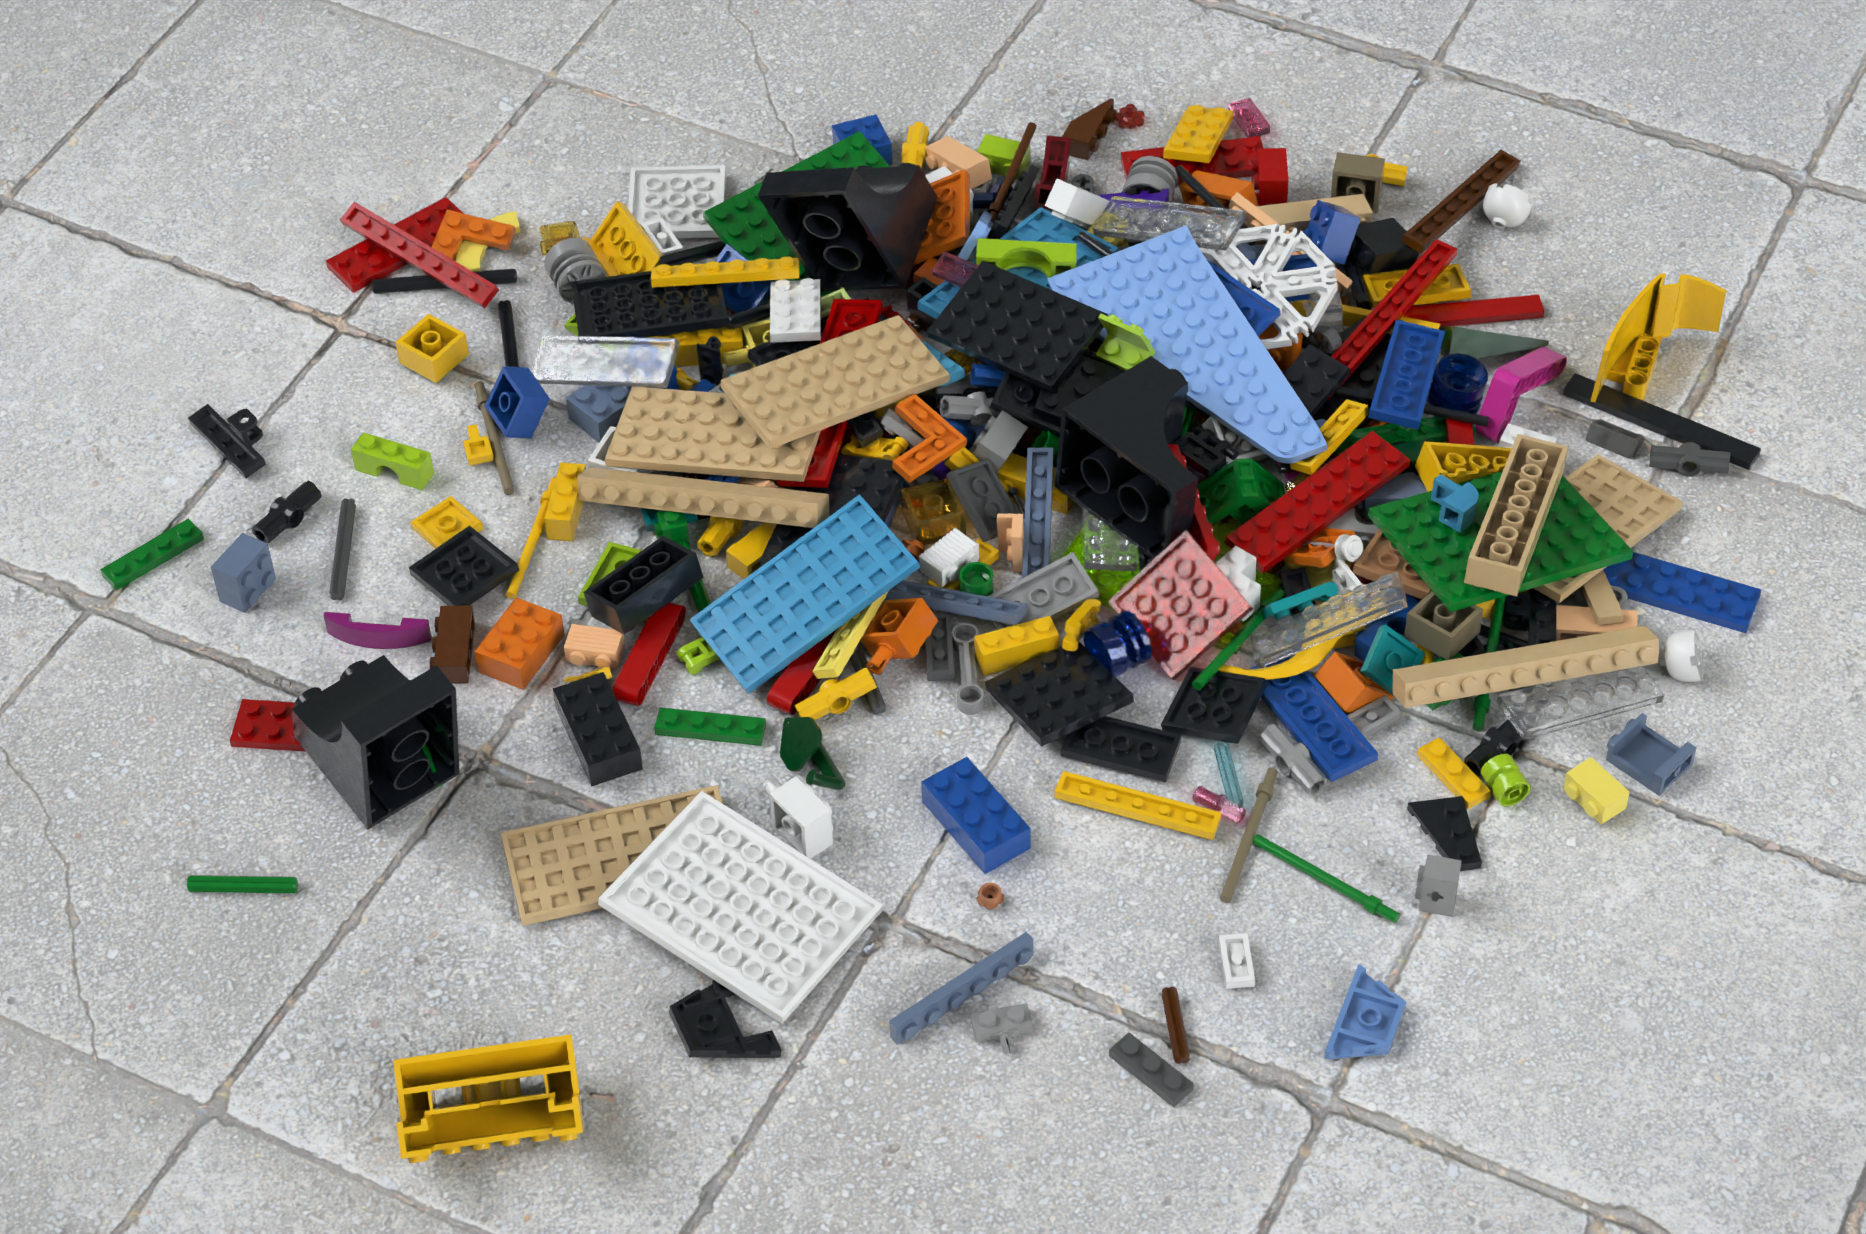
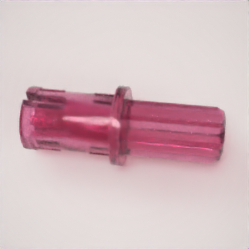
(1219, 803)

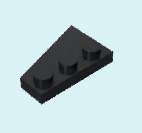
(1449, 828)

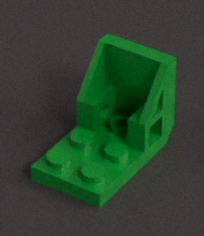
(1236, 485)

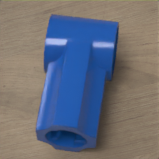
(986, 376)

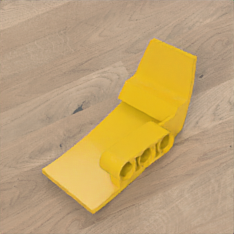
(1653, 315)

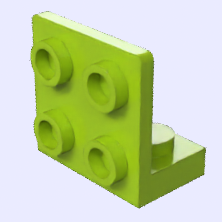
(1124, 344)

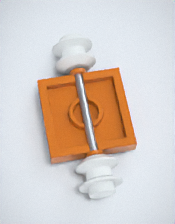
(1327, 546)

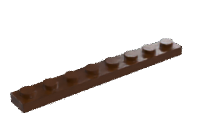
(1460, 201)

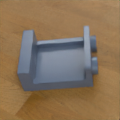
(1649, 755)

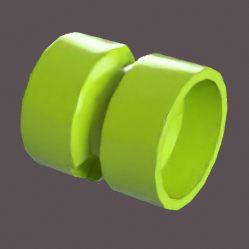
(1505, 779)

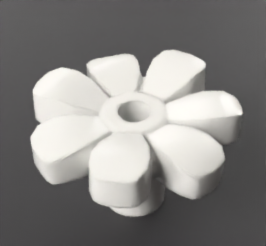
(761, 175)

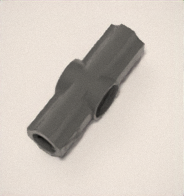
(1689, 459)

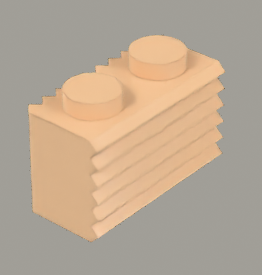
(594, 646)

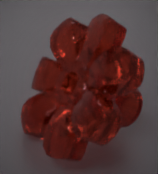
(1130, 116)

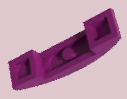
(377, 636)

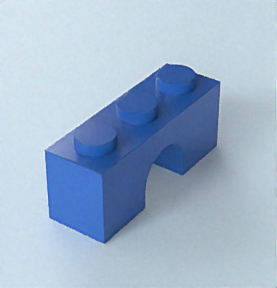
(1395, 621)

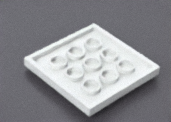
(677, 196)

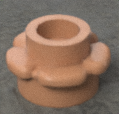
(990, 890)

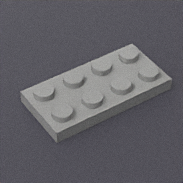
(1050, 590)

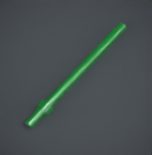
(1236, 642)
(1482, 702)
(1371, 903)

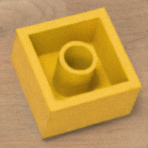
(432, 348)

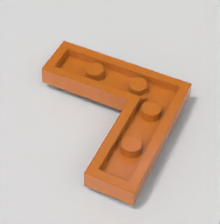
(460, 227)
(939, 443)

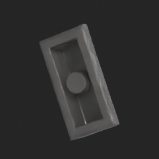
(1614, 438)

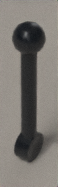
(1013, 492)

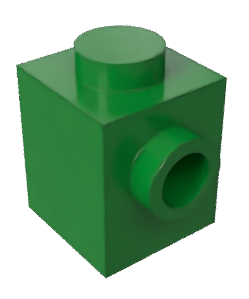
(671, 525)

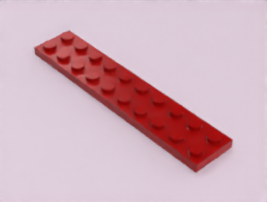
(844, 318)

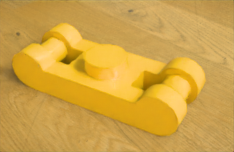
(881, 448)
(1080, 620)

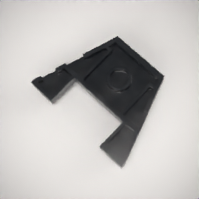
(711, 1030)

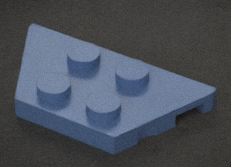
(1366, 1019)

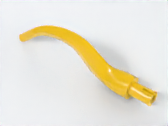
(1297, 664)

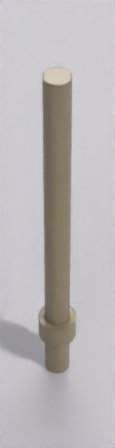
(503, 471)
(1264, 794)

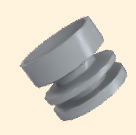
(1151, 175)
(569, 262)

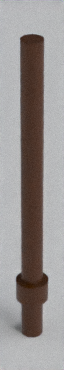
(997, 205)

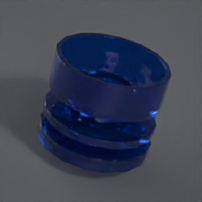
(1458, 383)
(1119, 642)

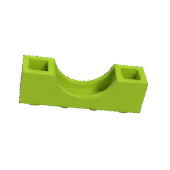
(1047, 257)

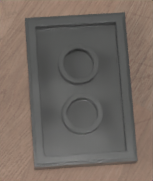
(981, 496)

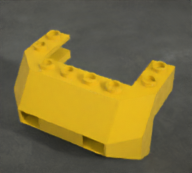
(491, 1097)

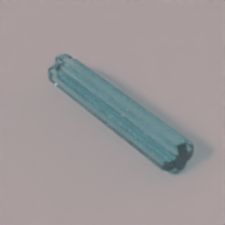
(1228, 772)

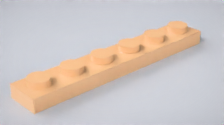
(1257, 218)

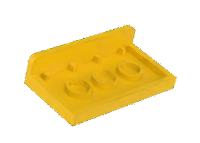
(623, 244)

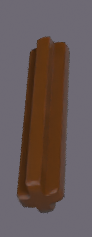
(1175, 1025)

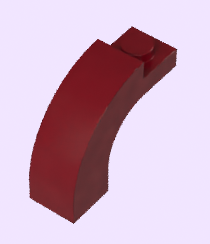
(1054, 167)

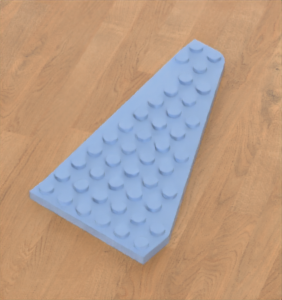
(1203, 335)

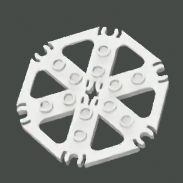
(1277, 283)

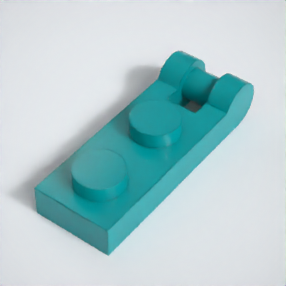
(1300, 600)

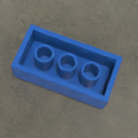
(976, 815)

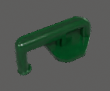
(799, 743)

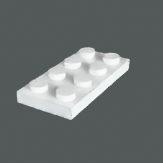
(795, 310)

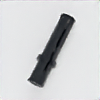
(1358, 286)

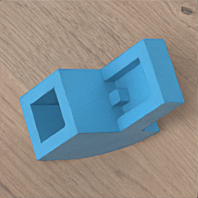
(1456, 502)

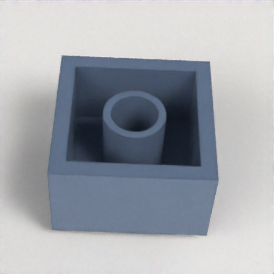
(596, 408)
(243, 572)

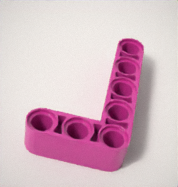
(1511, 382)

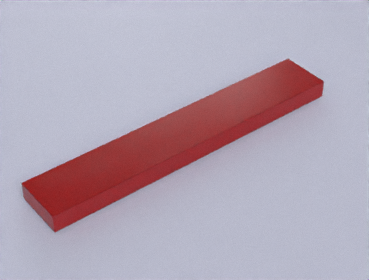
(1479, 311)

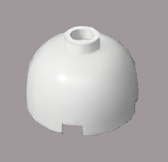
(1506, 206)
(1683, 655)

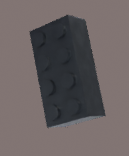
(643, 585)
(597, 729)

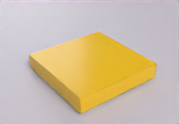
(444, 522)

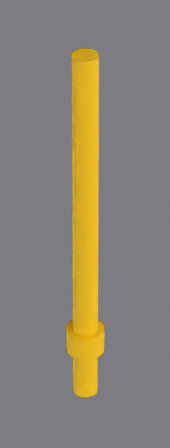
(530, 543)

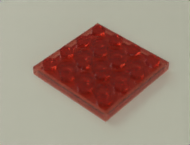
(1182, 604)

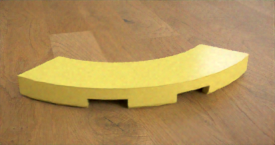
(471, 253)

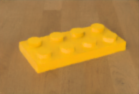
(1198, 134)
(1447, 286)

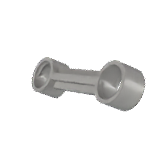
(967, 669)

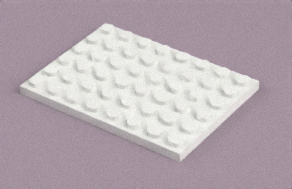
(741, 906)

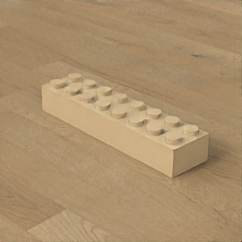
(1516, 515)

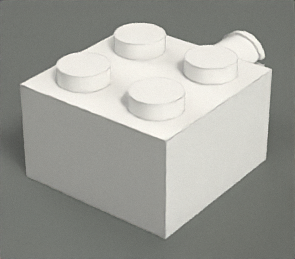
(800, 816)

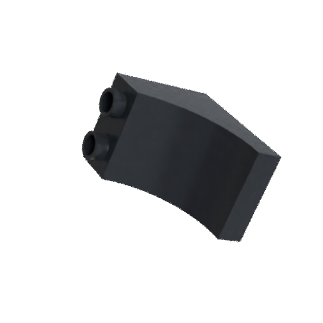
(852, 223)
(1120, 460)
(372, 734)

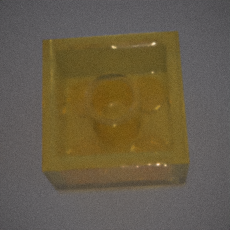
(932, 511)

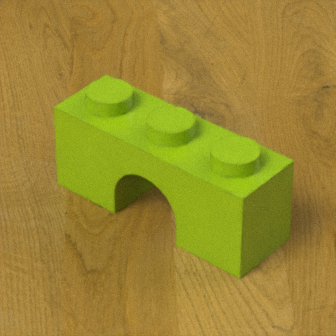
(410, 464)

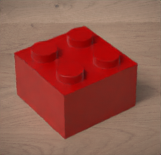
(1271, 176)

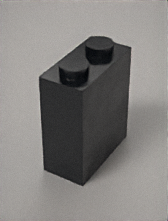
(1379, 247)

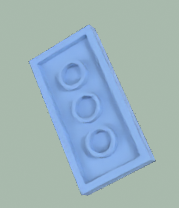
(981, 230)

